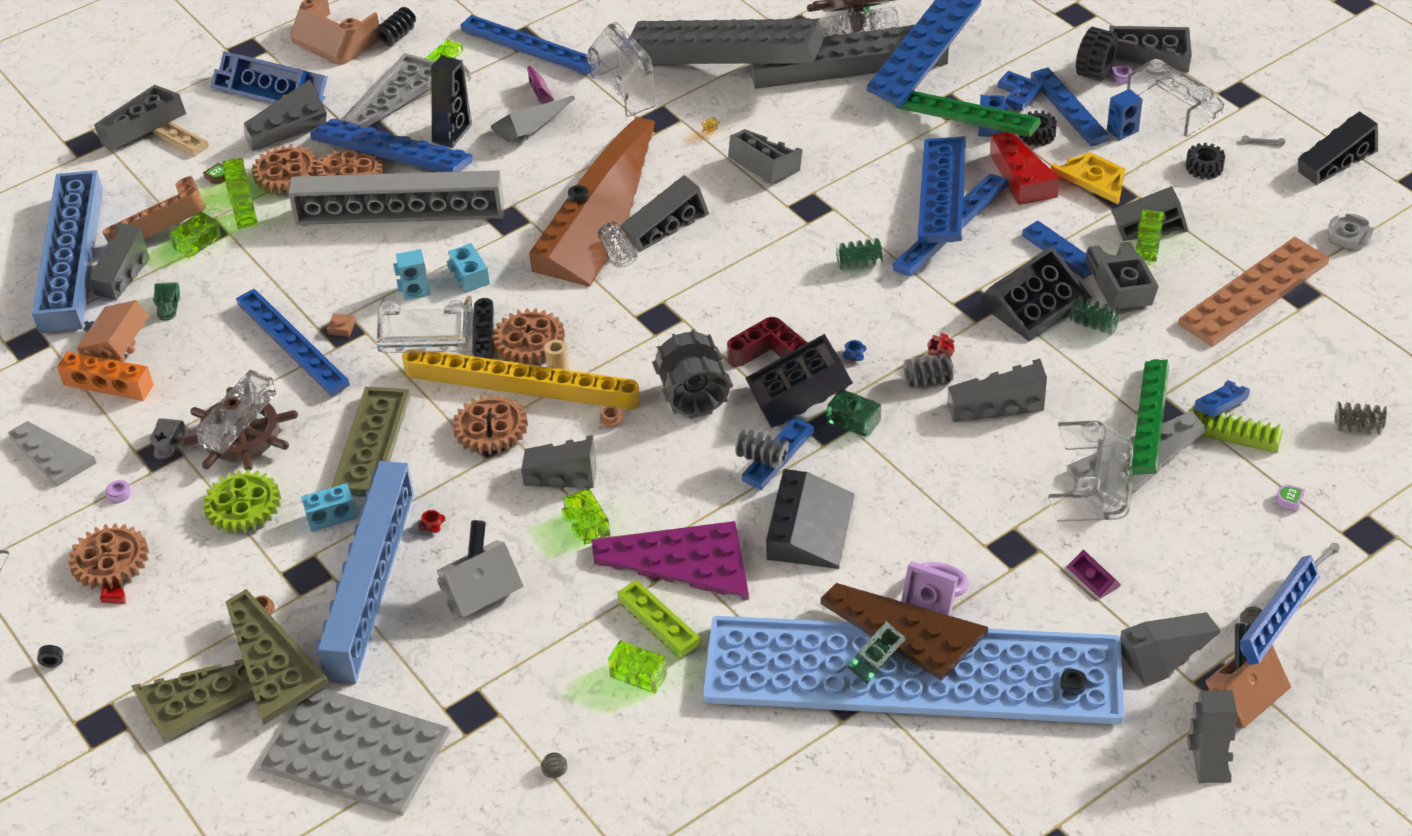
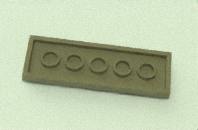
(371, 436)

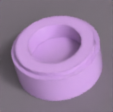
(118, 491)

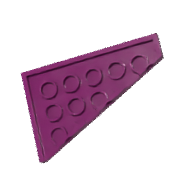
(699, 555)

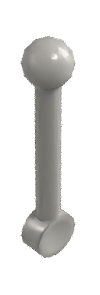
(1246, 139)
(1333, 548)

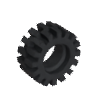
(1045, 132)
(1205, 161)

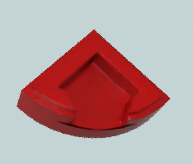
(113, 595)

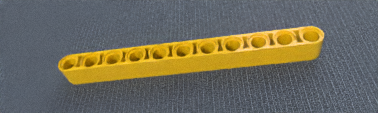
(522, 379)

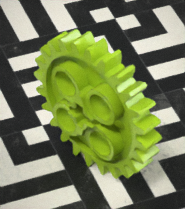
(241, 501)

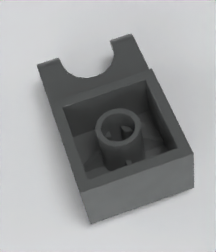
(1122, 277)

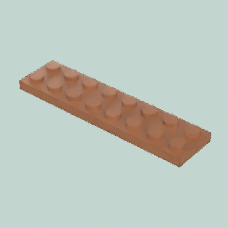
(1253, 291)

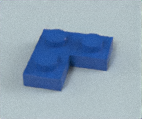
(1022, 89)

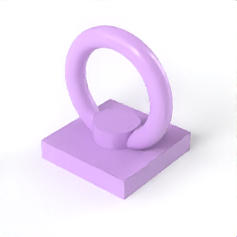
(933, 586)

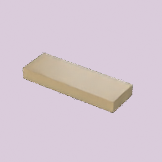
(181, 139)

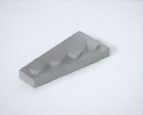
(50, 454)

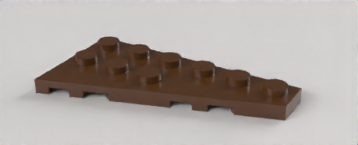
(932, 638)

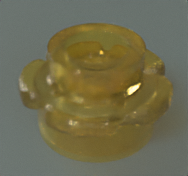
(710, 125)

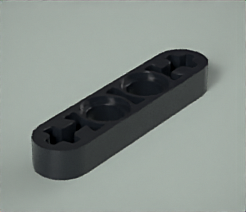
(483, 330)

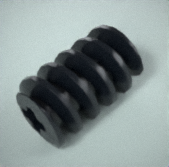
(396, 26)

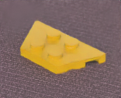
(1094, 175)

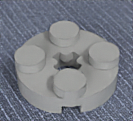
(1339, 232)

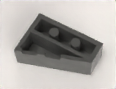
(764, 157)

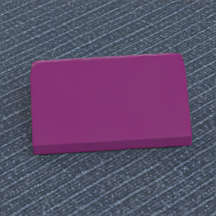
(539, 86)
(1093, 574)

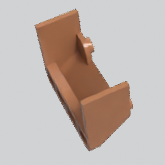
(330, 39)

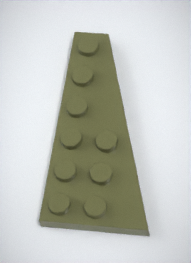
(274, 663)
(193, 697)

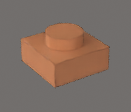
(341, 325)

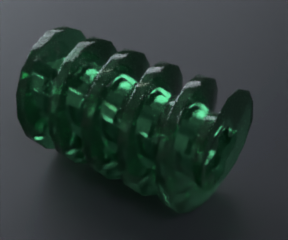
(859, 253)
(1094, 315)

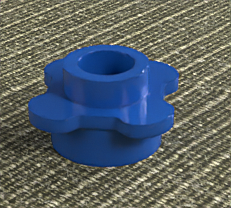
(854, 350)

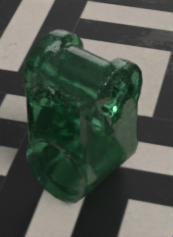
(166, 299)

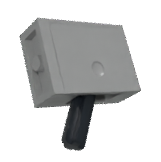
(479, 576)

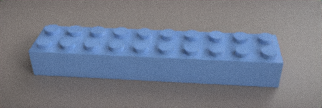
(68, 252)
(365, 573)

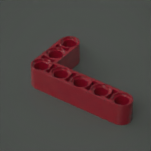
(758, 339)

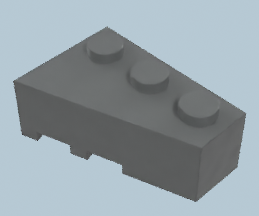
(1128, 216)
(122, 262)
(561, 465)
(1211, 735)

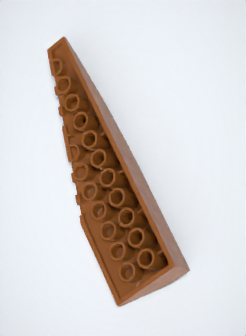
(570, 243)

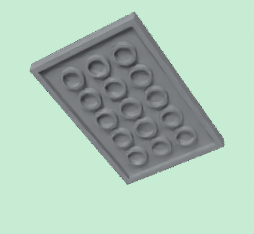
(356, 750)

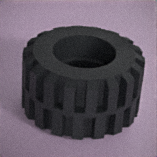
(1096, 53)

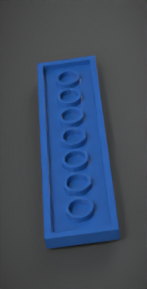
(921, 49)
(391, 146)
(942, 190)

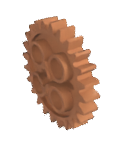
(348, 163)
(277, 167)
(525, 335)
(507, 424)
(108, 556)

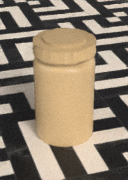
(556, 354)

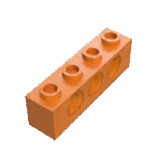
(105, 375)

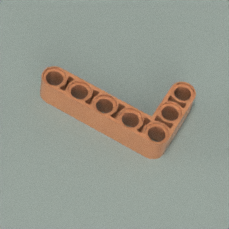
(166, 213)

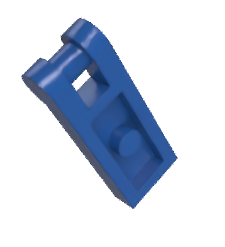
(1222, 399)

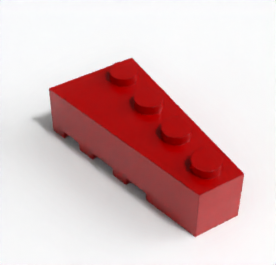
(1027, 174)

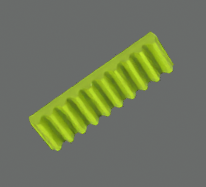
(1240, 431)
(658, 618)

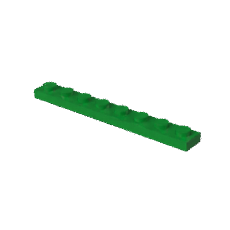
(972, 113)
(1150, 417)

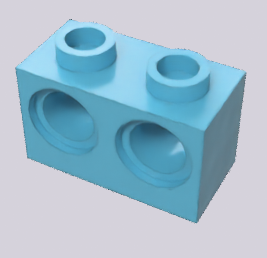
(468, 267)
(412, 274)
(329, 507)

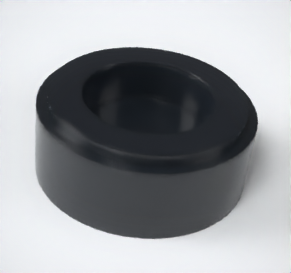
(578, 194)
(50, 656)
(1073, 682)

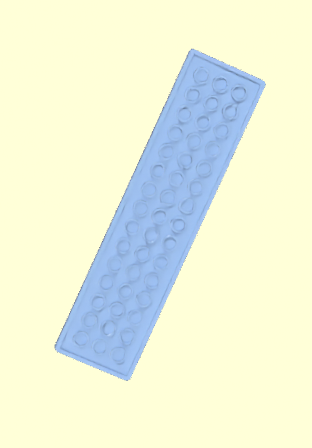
(1001, 677)

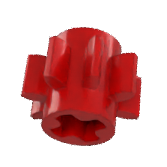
(941, 344)

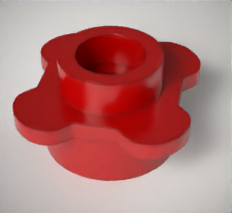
(431, 521)

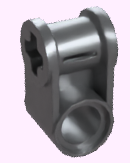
(167, 437)

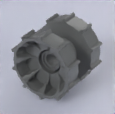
(692, 374)

